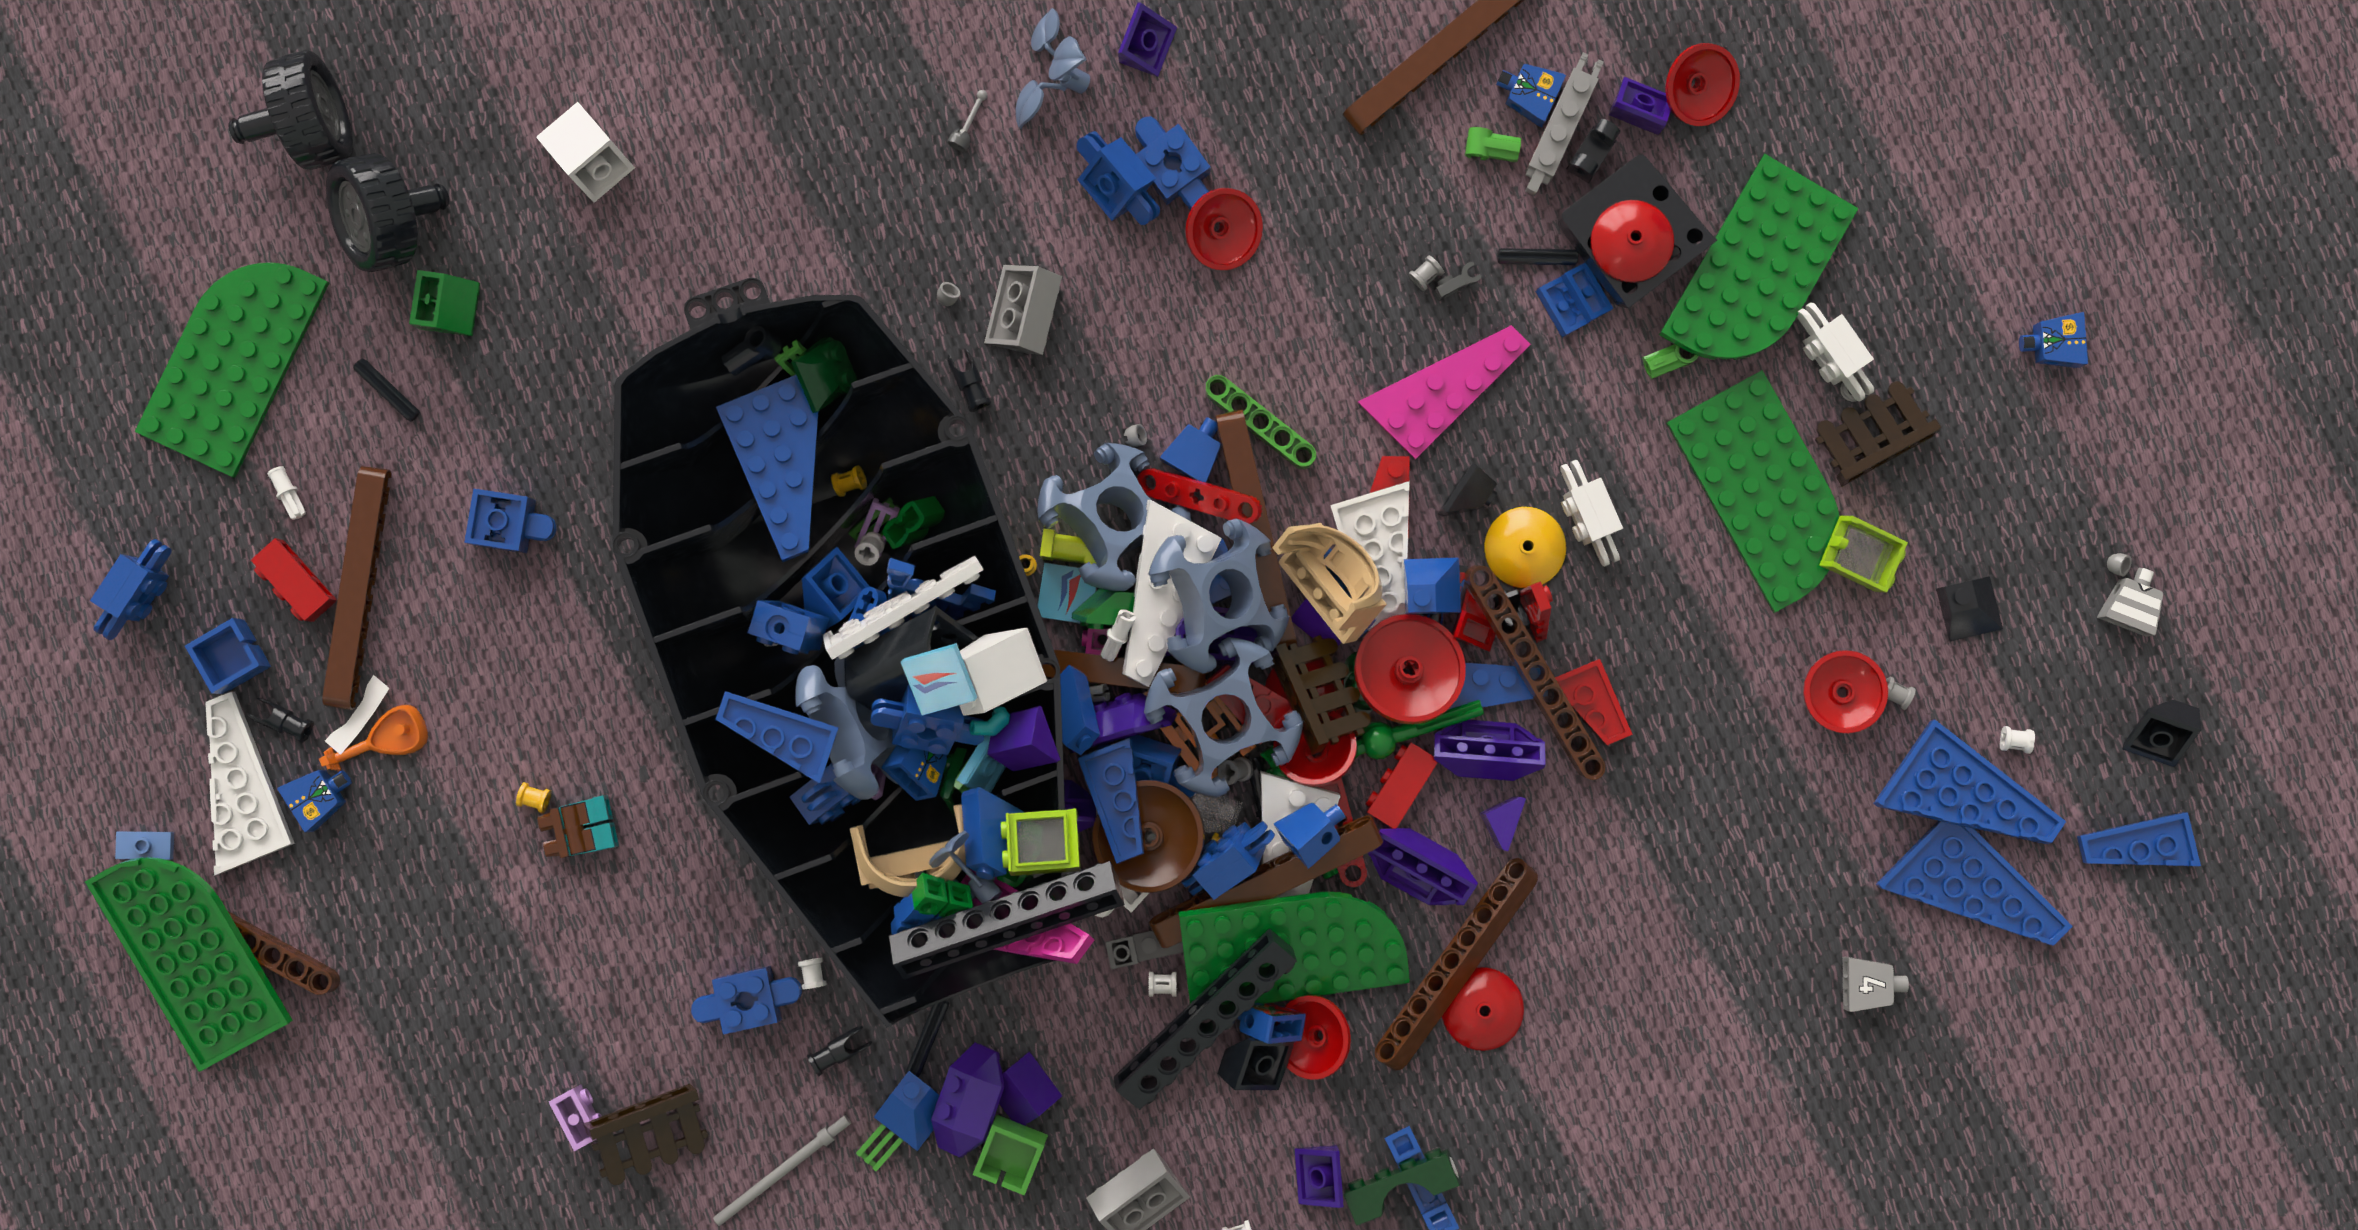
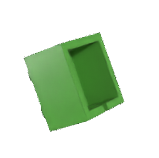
(1013, 1150)

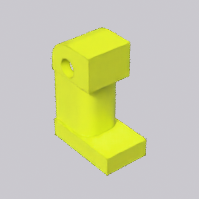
(1064, 548)

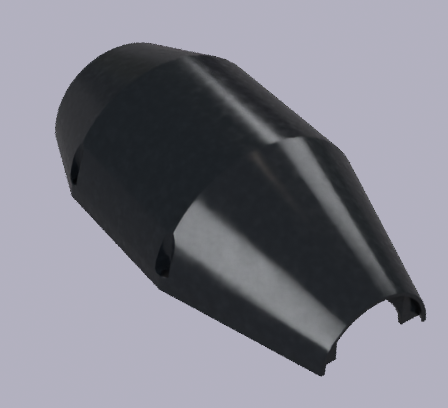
(710, 558)

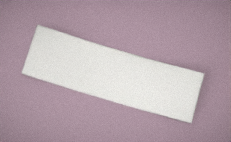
(342, 737)

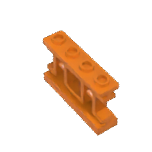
(1181, 733)

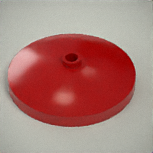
(1415, 645)

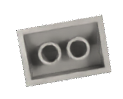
(1023, 309)
(1138, 1195)

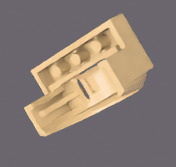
(1305, 565)
(883, 869)

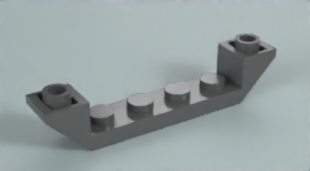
(1137, 948)

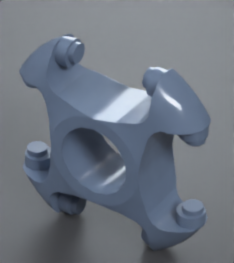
(1081, 514)
(1193, 586)
(1253, 731)
(857, 739)

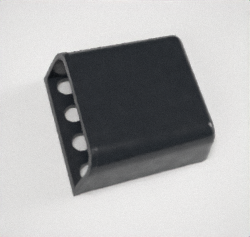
(1644, 183)
(876, 667)

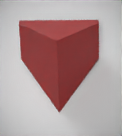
(1472, 626)

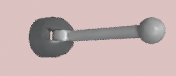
(961, 136)

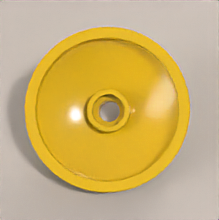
(1505, 547)

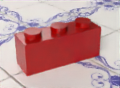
(292, 581)
(1401, 785)

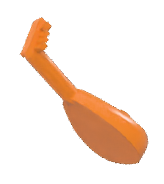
(395, 733)

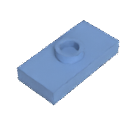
(144, 844)

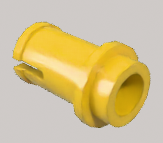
(1033, 565)

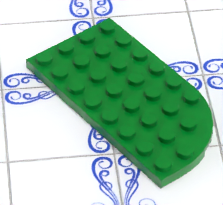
(1759, 265)
(231, 363)
(1761, 486)
(1335, 938)
(189, 956)

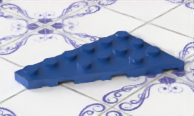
(777, 448)
(1959, 786)
(1967, 876)

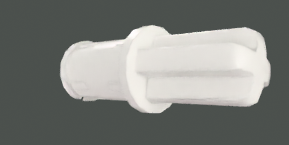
(287, 492)
(1118, 634)

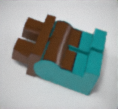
(571, 831)

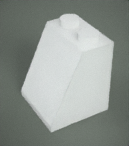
(585, 152)
(1001, 669)

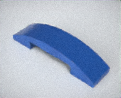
(1433, 1208)

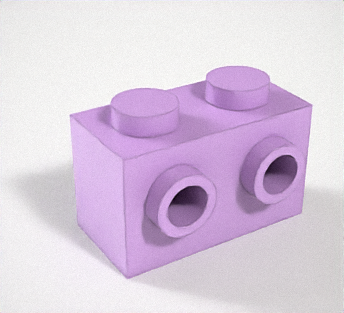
(572, 1111)

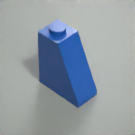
(1077, 711)
(982, 822)

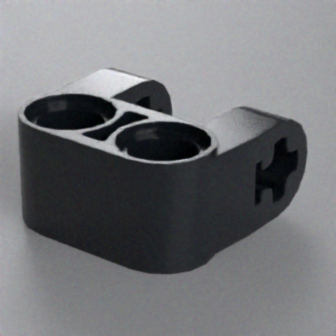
(1594, 150)

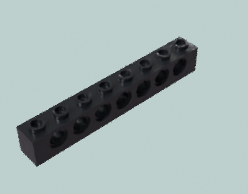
(1006, 920)
(1169, 1043)

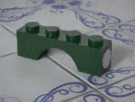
(1434, 1173)

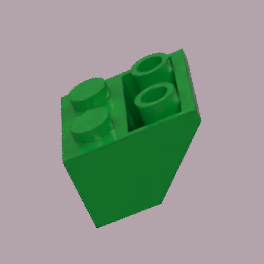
(444, 303)
(1103, 608)

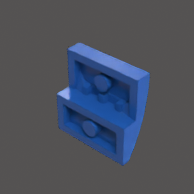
(1584, 293)

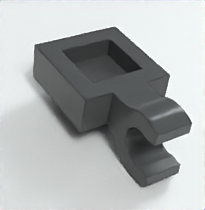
(1451, 285)

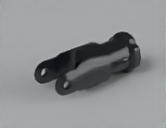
(970, 384)
(283, 721)
(835, 1052)

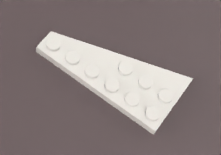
(1381, 527)
(1159, 607)
(891, 612)
(241, 795)
(1280, 799)

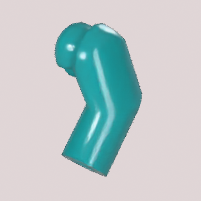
(998, 721)

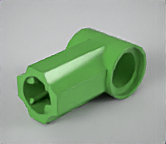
(1486, 144)
(1665, 361)

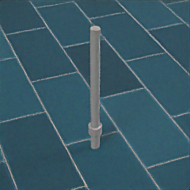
(824, 1137)

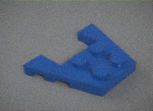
(954, 605)

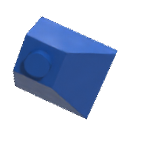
(1432, 586)
(832, 587)
(909, 1111)

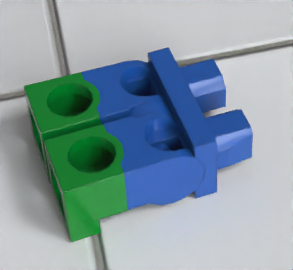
(930, 901)

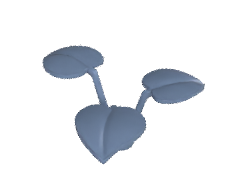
(1063, 68)
(980, 888)

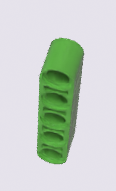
(1274, 424)

